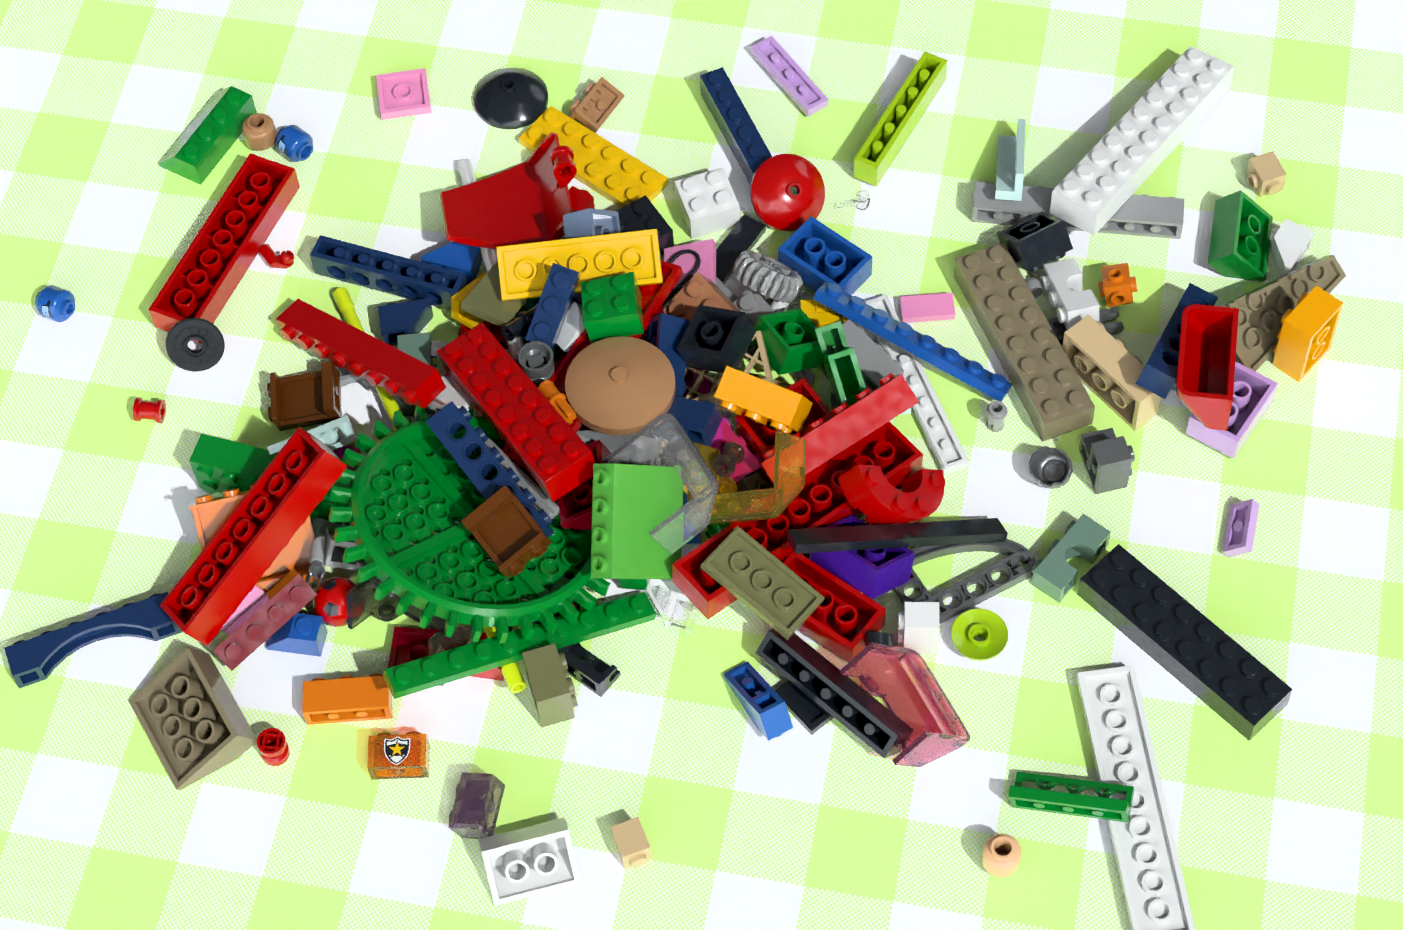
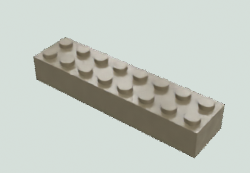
(1024, 342)

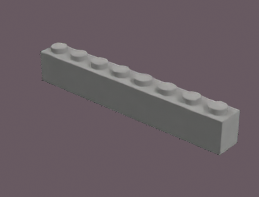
(1137, 216)

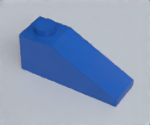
(759, 700)

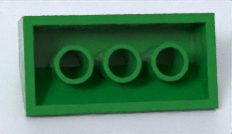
(209, 135)

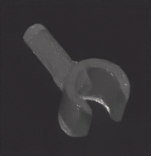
(861, 201)

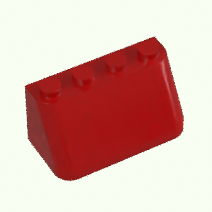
(1207, 362)

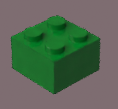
(612, 307)
(789, 341)

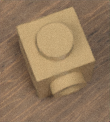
(1266, 174)

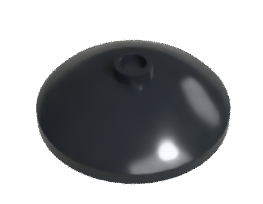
(510, 98)

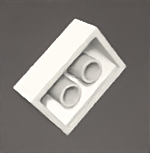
(530, 861)

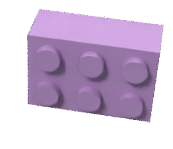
(1251, 400)

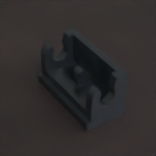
(589, 669)

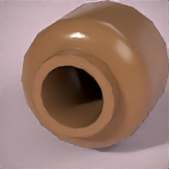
(259, 131)

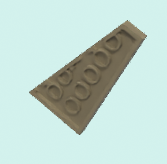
(1264, 307)

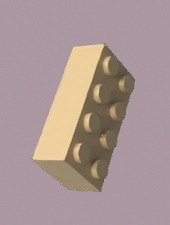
(1110, 372)

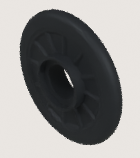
(191, 359)

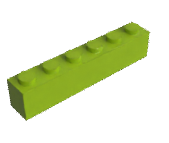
(900, 119)

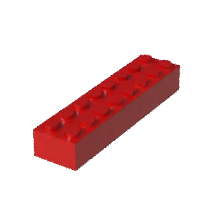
(226, 243)
(518, 412)
(253, 536)

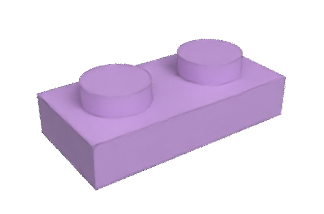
(1241, 528)

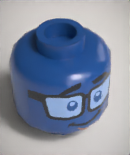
(294, 143)
(55, 303)

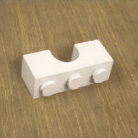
(1066, 292)

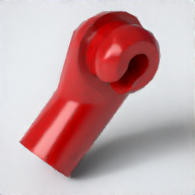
(274, 260)

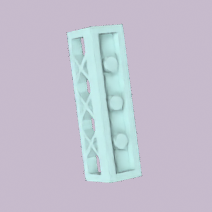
(1010, 164)
(332, 434)

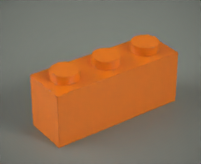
(346, 699)

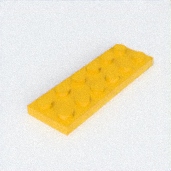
(597, 161)
(527, 266)

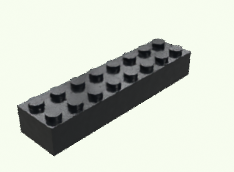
(1184, 642)

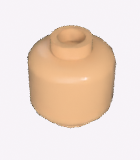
(1001, 855)

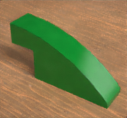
(839, 362)

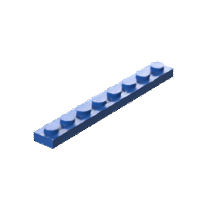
(912, 341)

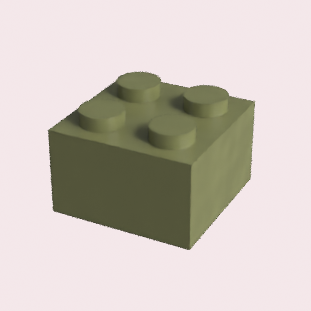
(550, 684)

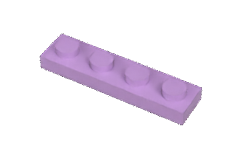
(789, 76)

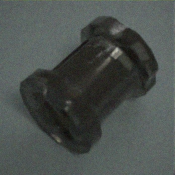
(725, 462)

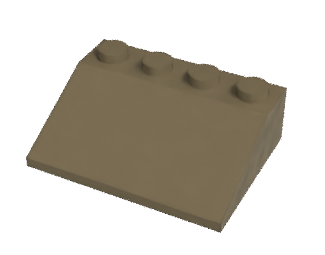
(192, 718)

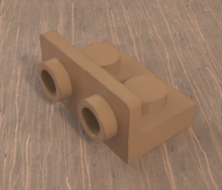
(597, 105)

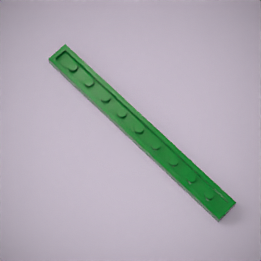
(491, 654)

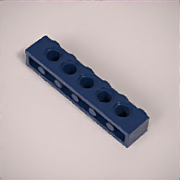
(386, 272)
(1161, 368)
(447, 424)

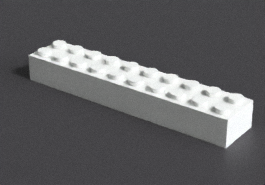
(1141, 140)

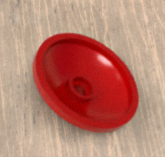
(772, 194)

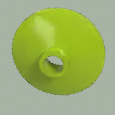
(979, 624)

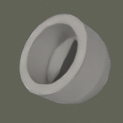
(1035, 286)

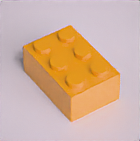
(1306, 333)
(762, 401)

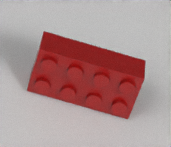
(843, 615)

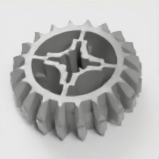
(767, 276)

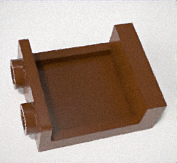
(305, 398)
(507, 532)

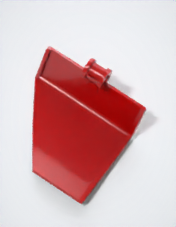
(516, 204)

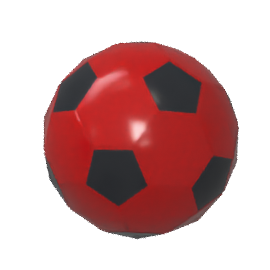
(332, 601)

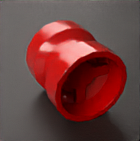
(273, 753)

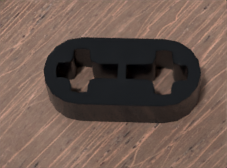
(881, 638)

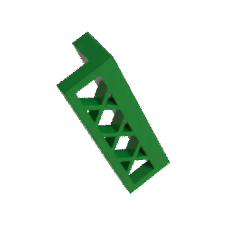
(1072, 802)

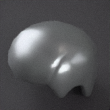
(1050, 467)

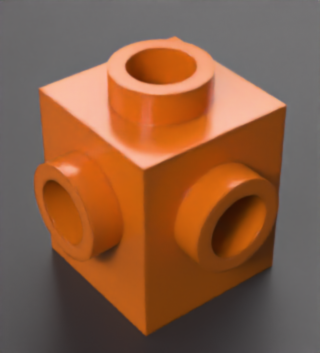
(1117, 285)

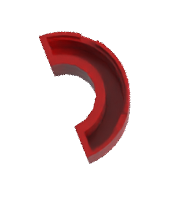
(884, 504)

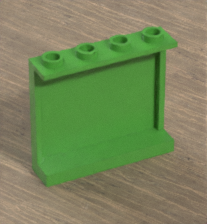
(625, 508)

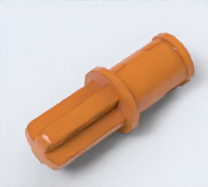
(558, 400)

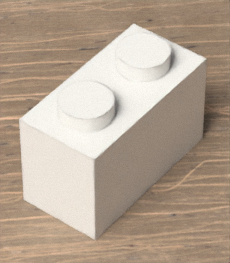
(919, 627)

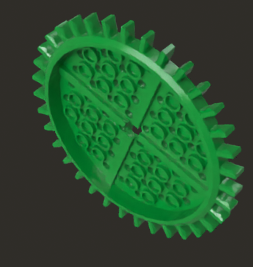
(463, 598)

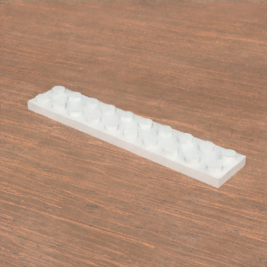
(1126, 756)

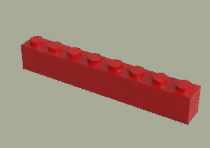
(361, 354)

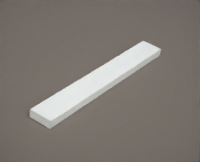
(929, 410)

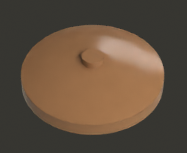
(620, 385)

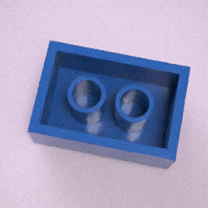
(825, 256)

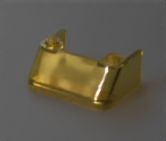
(762, 503)

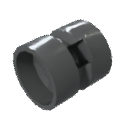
(537, 361)

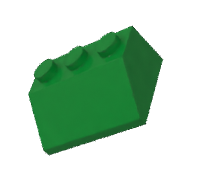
(1240, 238)

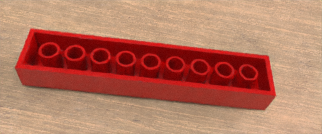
(815, 507)

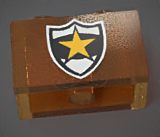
(398, 756)

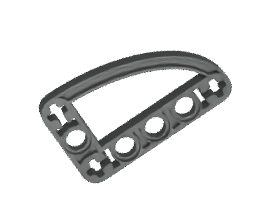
(1012, 549)

